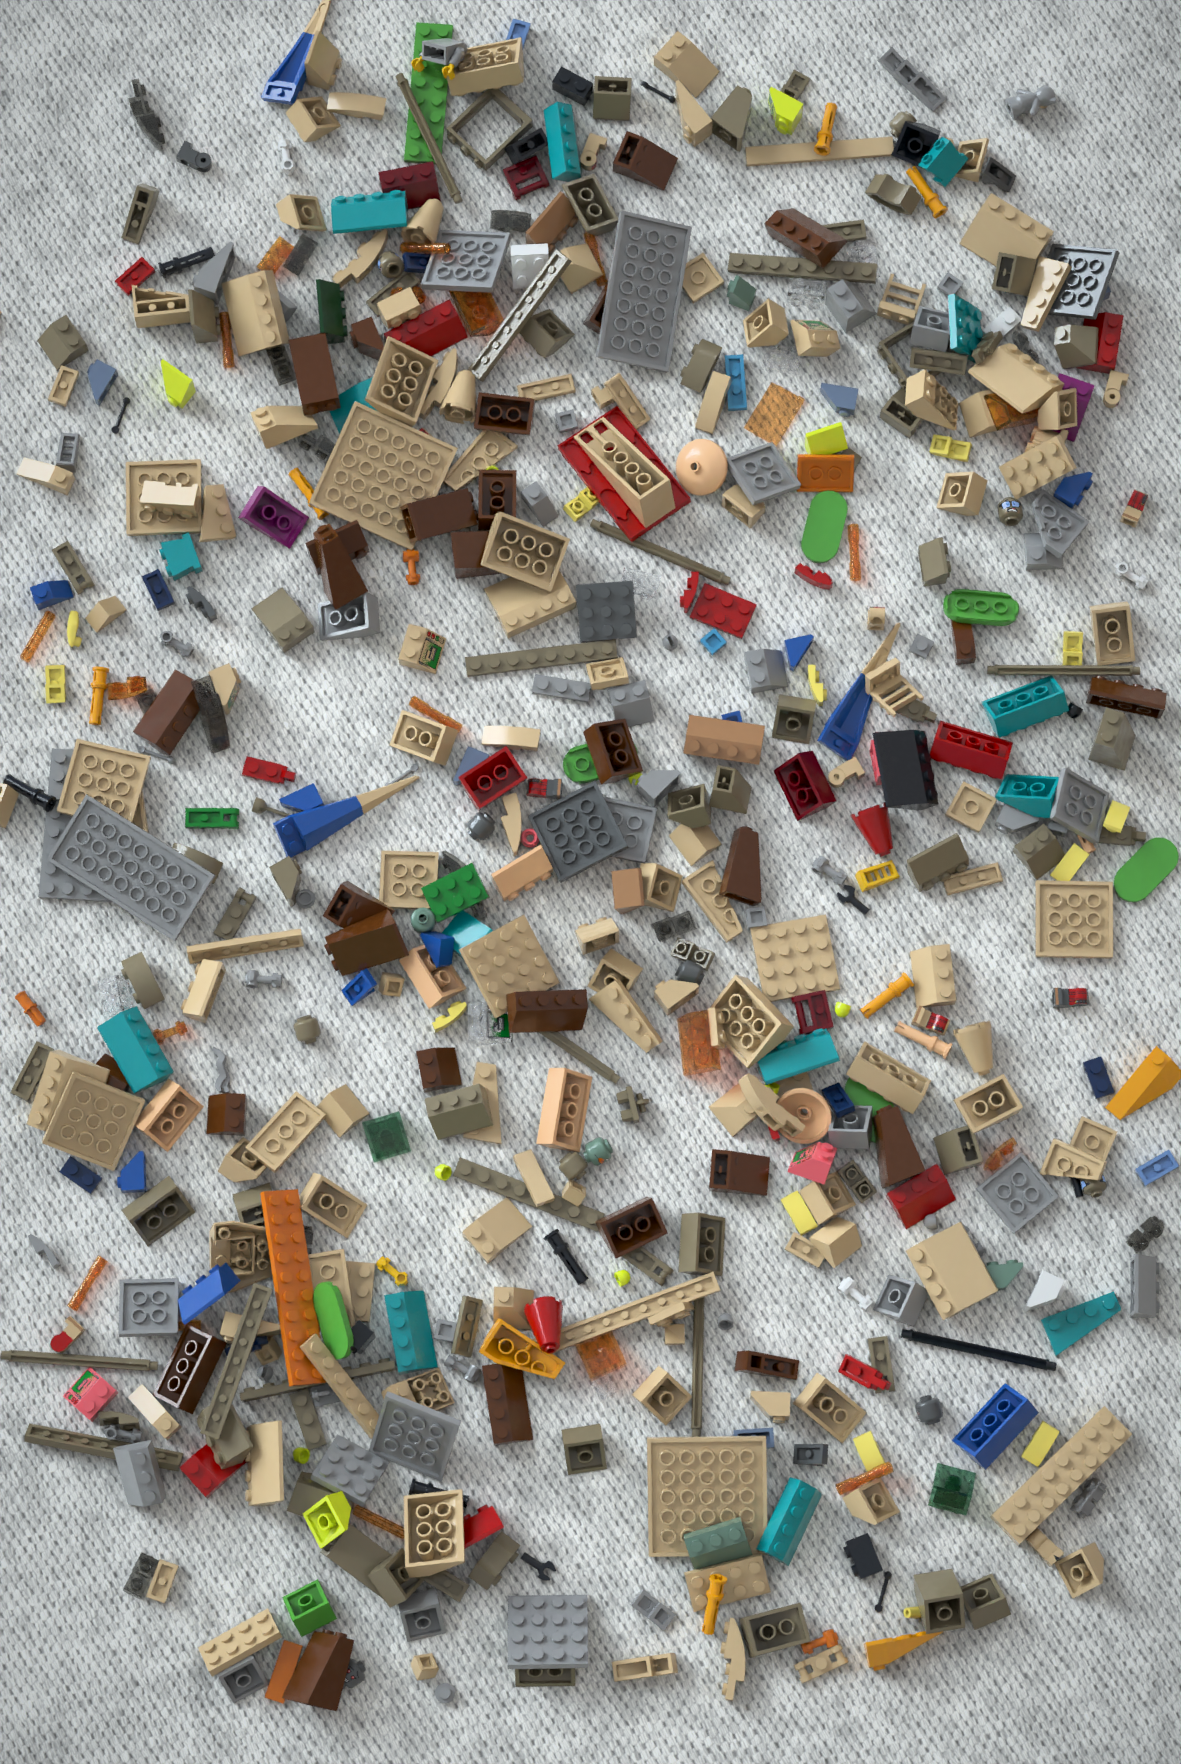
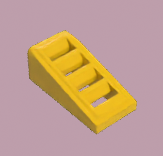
(865, 886)

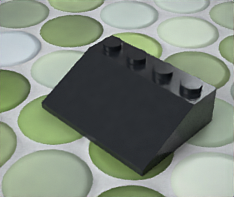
(905, 769)

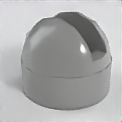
(666, 643)
(930, 1221)
(723, 1322)
(268, 1373)

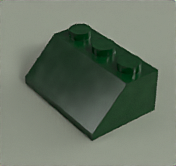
(331, 311)

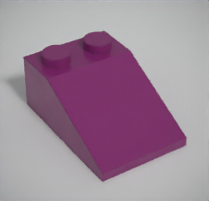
(1083, 392)
(273, 516)

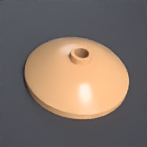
(710, 469)
(815, 1121)

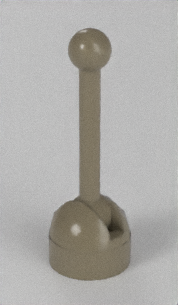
(260, 806)

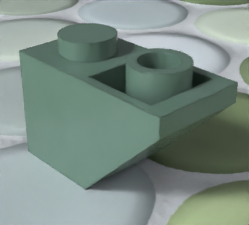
(741, 293)
(1003, 1273)

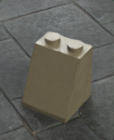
(732, 118)
(939, 1601)

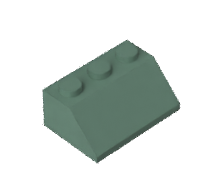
(717, 1543)

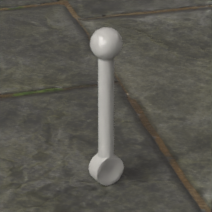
(141, 749)
(414, 767)

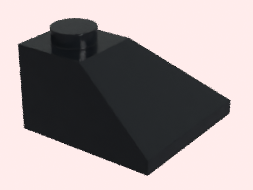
(915, 142)

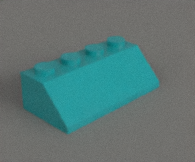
(562, 142)
(369, 212)
(1025, 706)
(135, 1050)
(798, 1056)
(410, 1331)
(789, 1520)

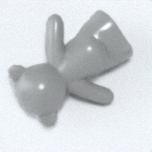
(1030, 102)

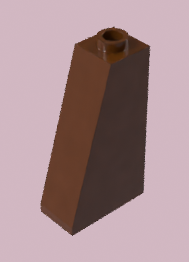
(742, 870)

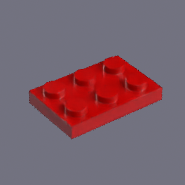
(723, 611)

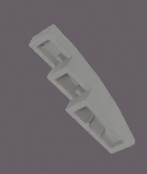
(911, 79)

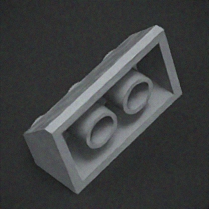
(1143, 1286)
(140, 1473)

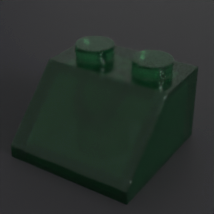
(386, 1136)
(951, 1489)

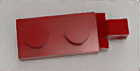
(267, 771)
(863, 1373)

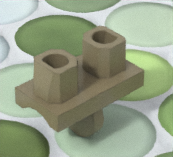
(628, 1097)

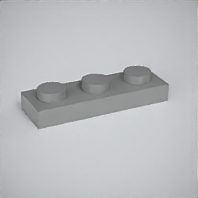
(561, 688)

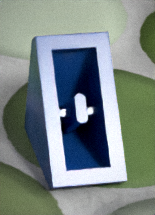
(796, 649)
(439, 947)

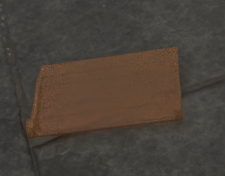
(774, 413)

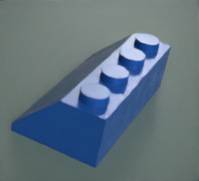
(995, 1426)

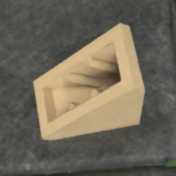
(104, 613)

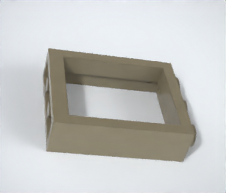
(509, 106)
(893, 366)

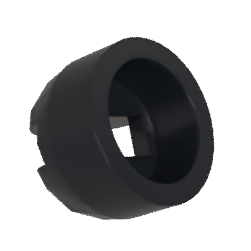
(1074, 711)

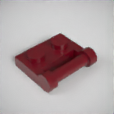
(523, 172)
(818, 1010)

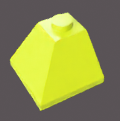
(178, 386)
(328, 1518)

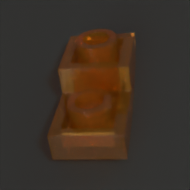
(276, 255)
(133, 687)
(995, 1158)

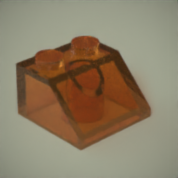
(601, 1356)

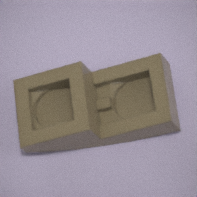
(795, 85)
(125, 1421)

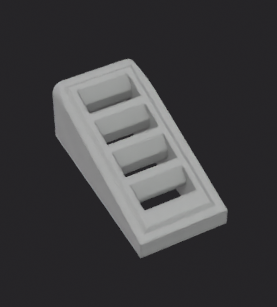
(65, 462)

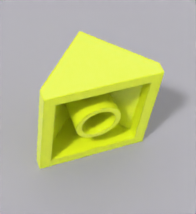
(826, 440)

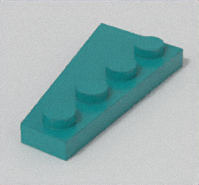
(1074, 1323)

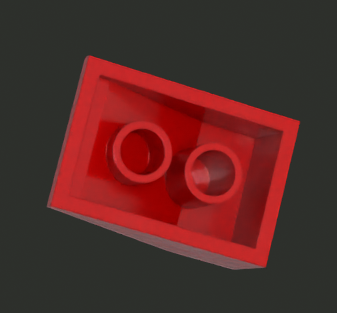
(206, 1473)

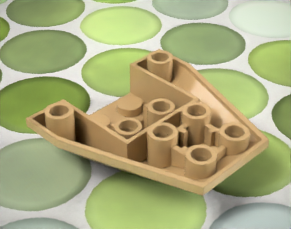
(243, 1249)

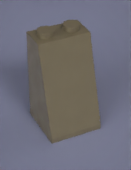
(1113, 740)
(356, 1555)

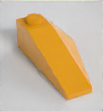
(1150, 1080)
(514, 1349)
(889, 1649)

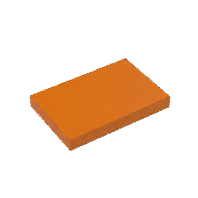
(825, 473)

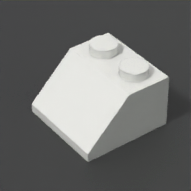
(1045, 1291)

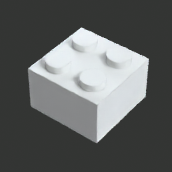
(527, 263)

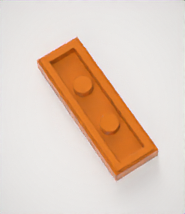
(283, 1670)

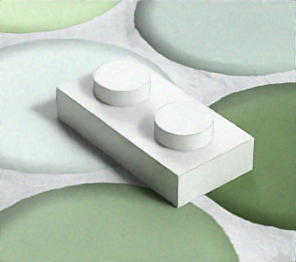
(1005, 322)

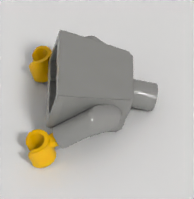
(441, 51)

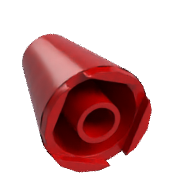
(875, 828)
(546, 1322)

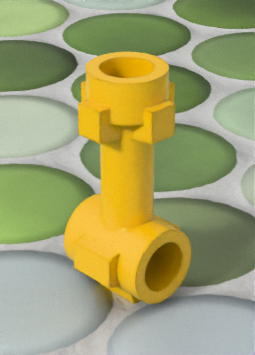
(400, 1277)

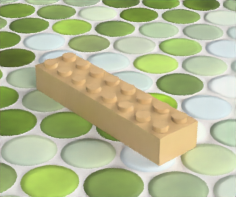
(1061, 1475)

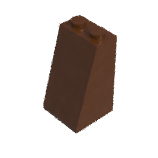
(314, 374)
(439, 515)
(468, 554)
(337, 570)
(366, 944)
(894, 1147)
(321, 1671)

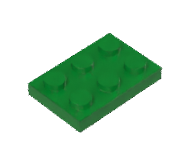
(455, 892)

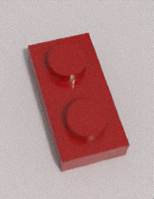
(135, 275)

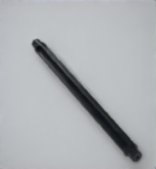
(978, 1349)

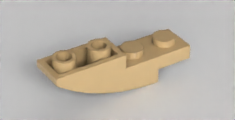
(367, 258)
(443, 378)
(764, 1104)
(733, 1650)

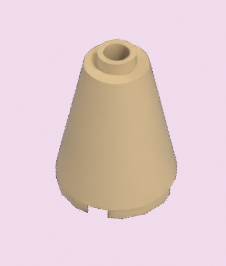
(424, 224)
(461, 399)
(977, 1046)

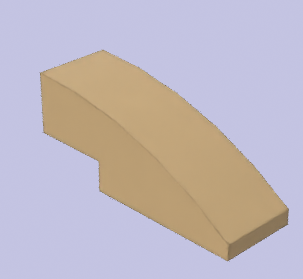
(356, 105)
(713, 402)
(512, 737)
(512, 821)
(644, 1667)

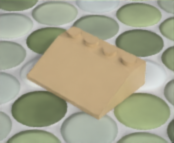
(489, 67)
(1005, 230)
(255, 312)
(1016, 378)
(401, 381)
(524, 551)
(526, 606)
(751, 1021)
(54, 1081)
(951, 1271)
(265, 1465)
(433, 1532)

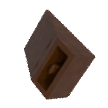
(644, 161)
(352, 905)
(739, 1173)

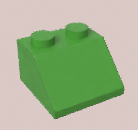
(309, 1608)

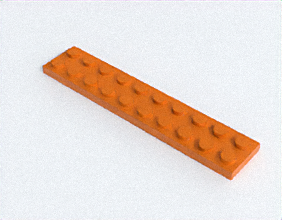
(291, 1282)

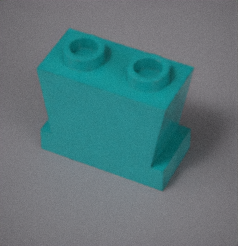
(943, 161)
(180, 557)

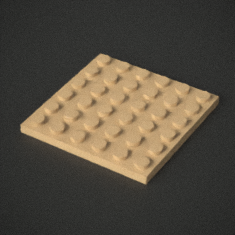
(378, 470)
(703, 1484)

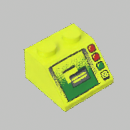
(784, 111)

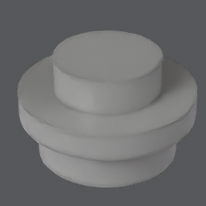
(305, 898)
(444, 1693)

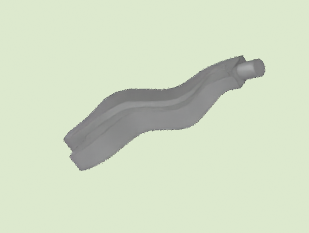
(224, 1078)

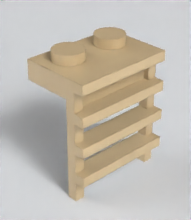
(896, 312)
(884, 681)

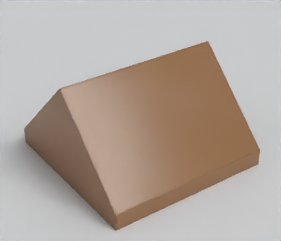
(627, 890)

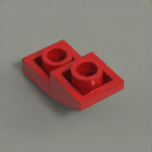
(819, 580)
(689, 595)

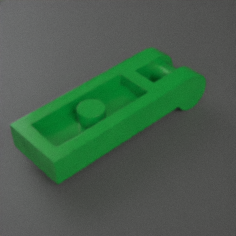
(211, 818)

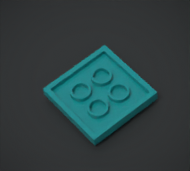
(964, 326)

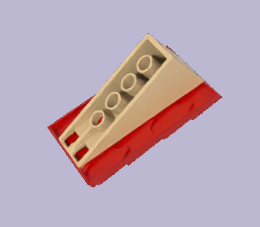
(624, 473)

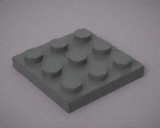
(606, 611)

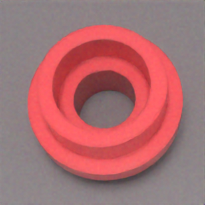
(527, 832)

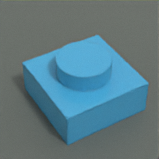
(713, 641)

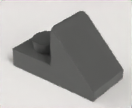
(998, 175)
(810, 1454)

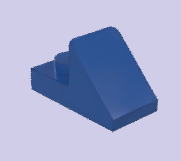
(359, 987)

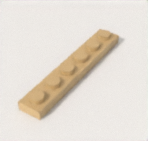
(245, 946)
(341, 1384)

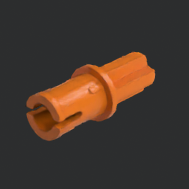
(30, 1008)

